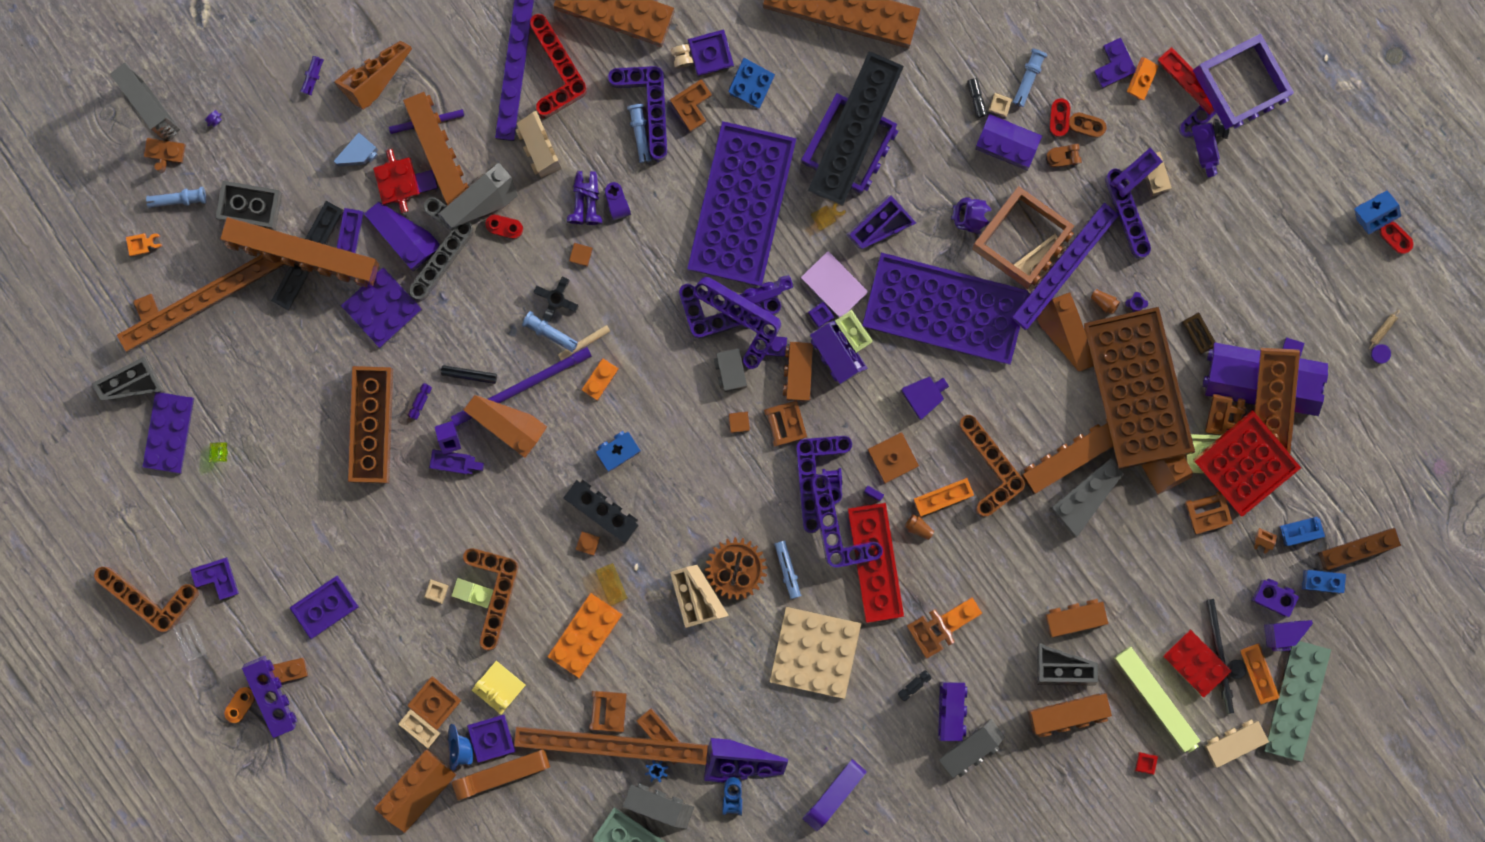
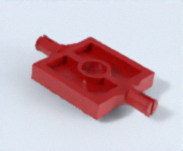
(396, 181)

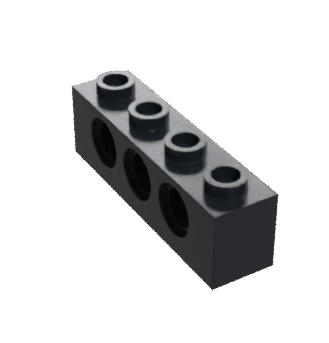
(574, 497)

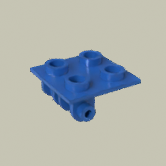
(751, 83)

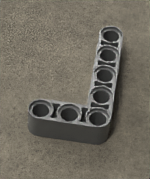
(443, 250)

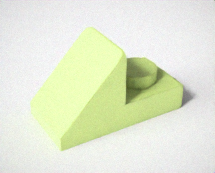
(472, 593)

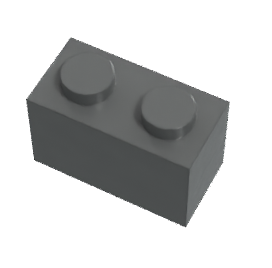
(731, 370)

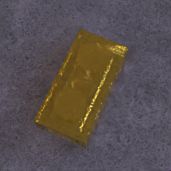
(611, 584)

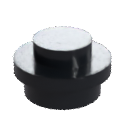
(1237, 669)

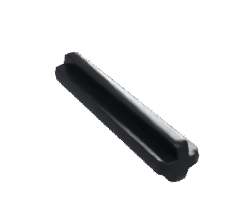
(469, 374)

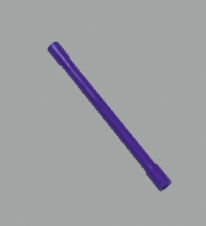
(575, 358)

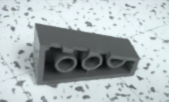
(1083, 501)

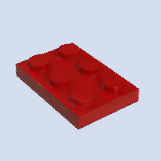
(1197, 663)

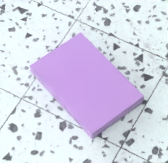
(834, 284)

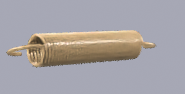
(1384, 329)

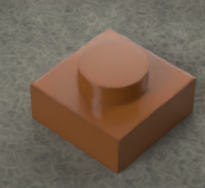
(588, 543)

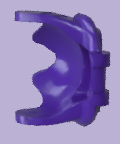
(974, 215)

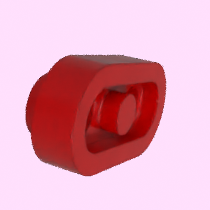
(1059, 118)
(503, 227)
(1396, 237)

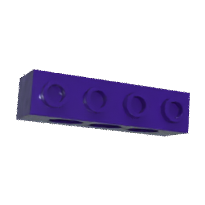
(276, 725)

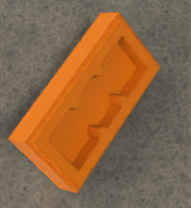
(1142, 78)

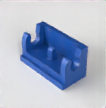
(1302, 531)

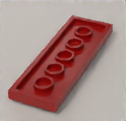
(877, 577)

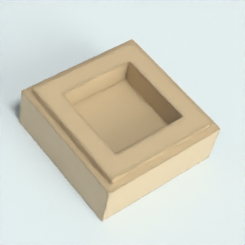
(1000, 105)
(436, 591)

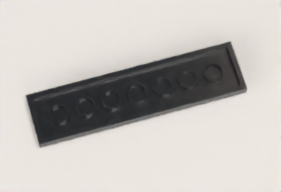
(855, 128)

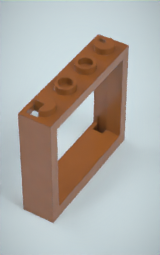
(1004, 265)

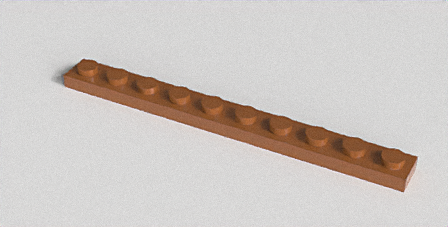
(197, 302)
(611, 745)

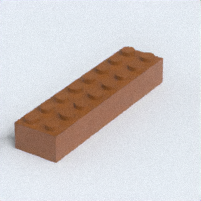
(874, 19)
(299, 251)

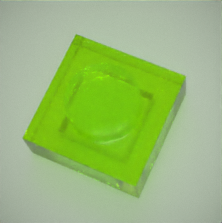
(218, 452)

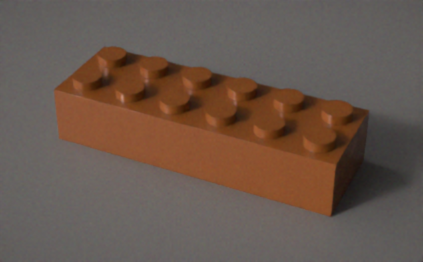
(636, 18)
(370, 424)

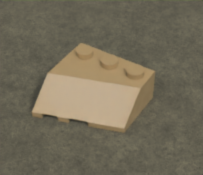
(537, 145)

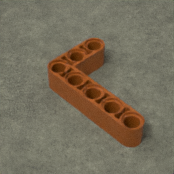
(994, 465)
(497, 592)
(144, 601)
(500, 774)

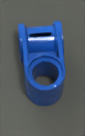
(732, 799)

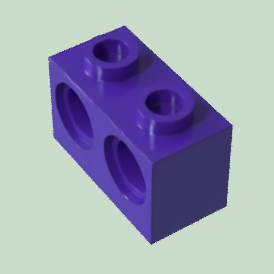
(1273, 603)

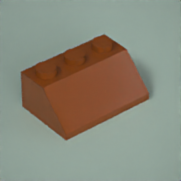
(1167, 473)

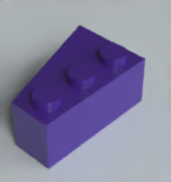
(880, 223)

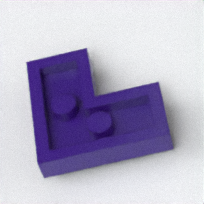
(1119, 66)
(219, 573)

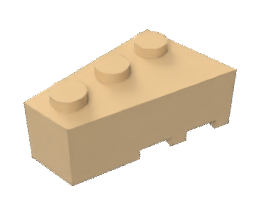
(696, 597)

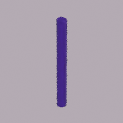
(409, 125)

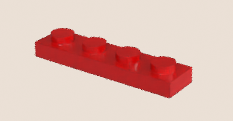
(1184, 75)

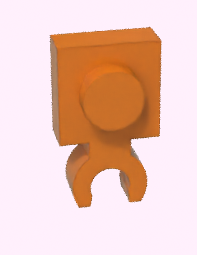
(140, 244)

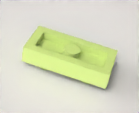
(853, 331)

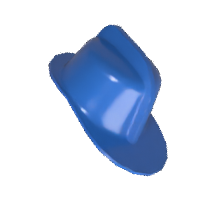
(460, 749)

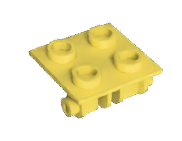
(498, 687)

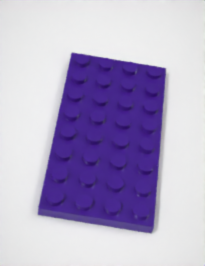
(741, 203)
(944, 308)

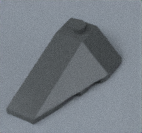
(486, 195)

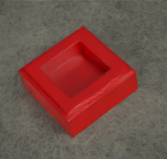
(1146, 763)

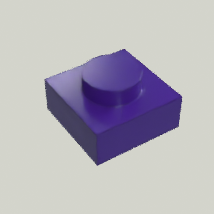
(778, 347)

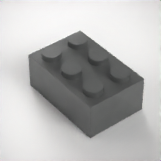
(249, 204)

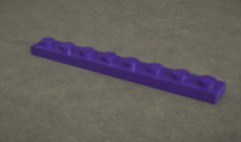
(514, 70)
(1064, 266)

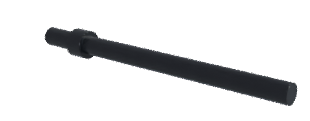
(1226, 694)

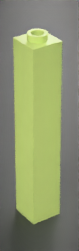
(1157, 700)

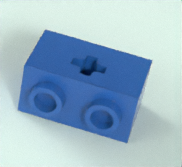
(1377, 212)
(612, 460)
(1323, 581)

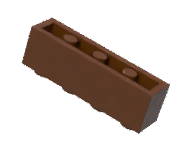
(1359, 549)

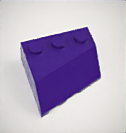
(952, 711)

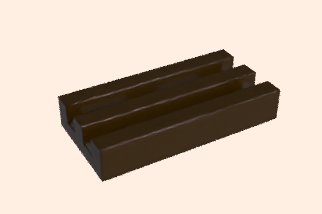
(1192, 336)

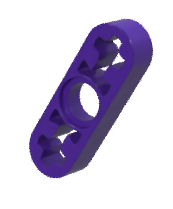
(1188, 121)

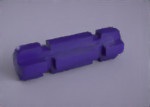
(419, 401)

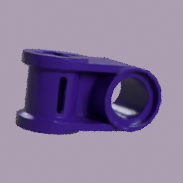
(617, 204)
(835, 482)

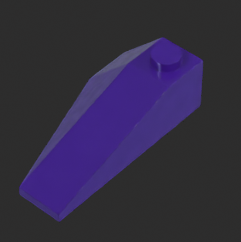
(406, 238)

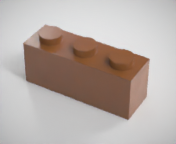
(798, 371)
(1076, 618)

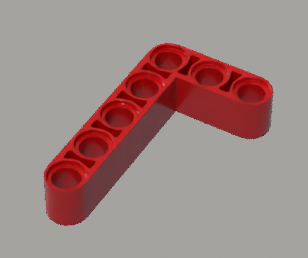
(560, 66)

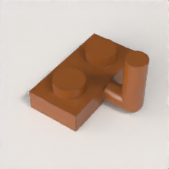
(164, 152)

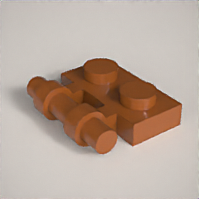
(1219, 414)
(926, 637)

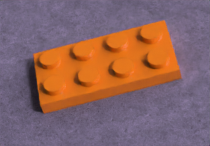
(585, 635)

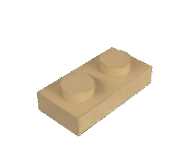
(419, 728)

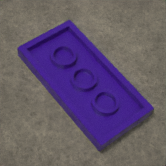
(168, 432)

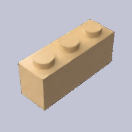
(1235, 743)

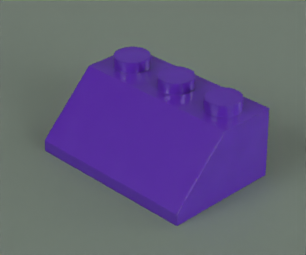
(1008, 142)
(837, 352)
(1286, 634)

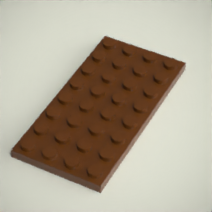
(1139, 388)

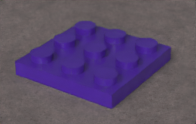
(381, 308)

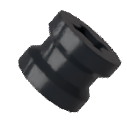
(1219, 129)

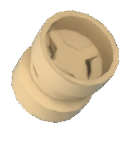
(681, 56)

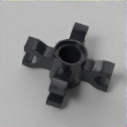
(563, 303)

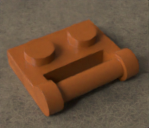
(792, 422)
(1209, 519)
(614, 711)

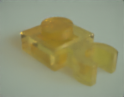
(825, 217)

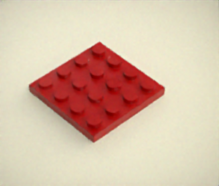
(1247, 463)

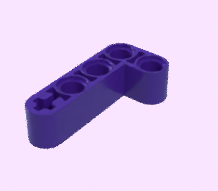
(834, 795)

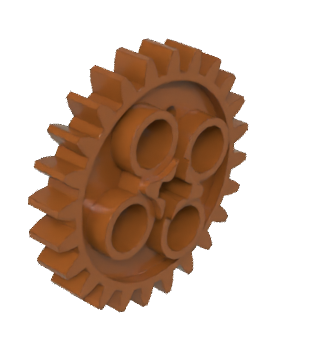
(719, 564)

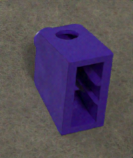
(924, 395)

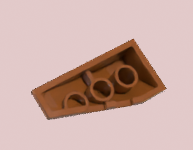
(368, 81)
(1064, 327)
(512, 426)

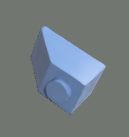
(357, 152)

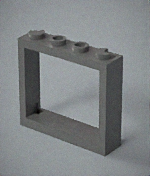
(145, 102)

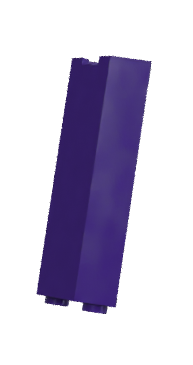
(1235, 375)

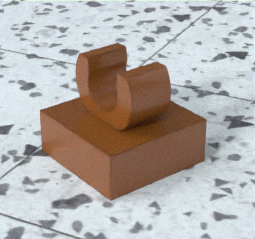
(1265, 539)

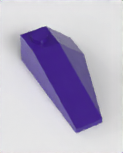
(734, 759)

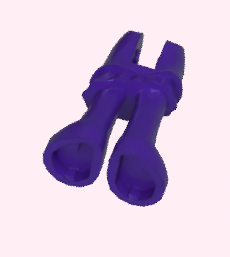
(583, 190)

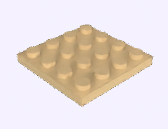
(815, 652)

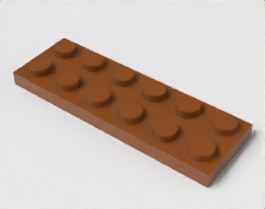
(1277, 391)

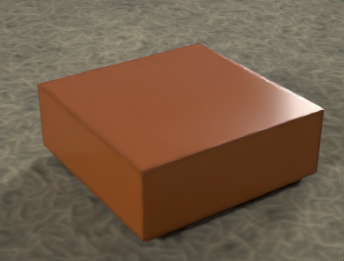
(581, 254)
(739, 422)

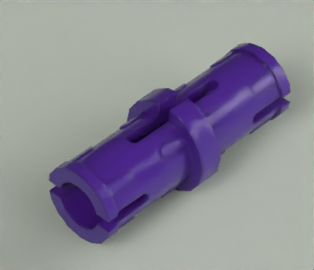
(312, 75)

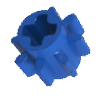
(654, 774)

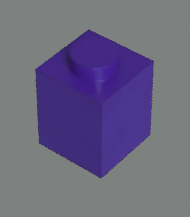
(447, 437)

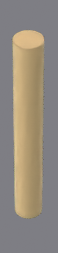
(584, 342)

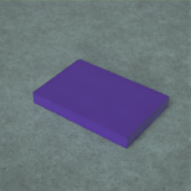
(324, 607)

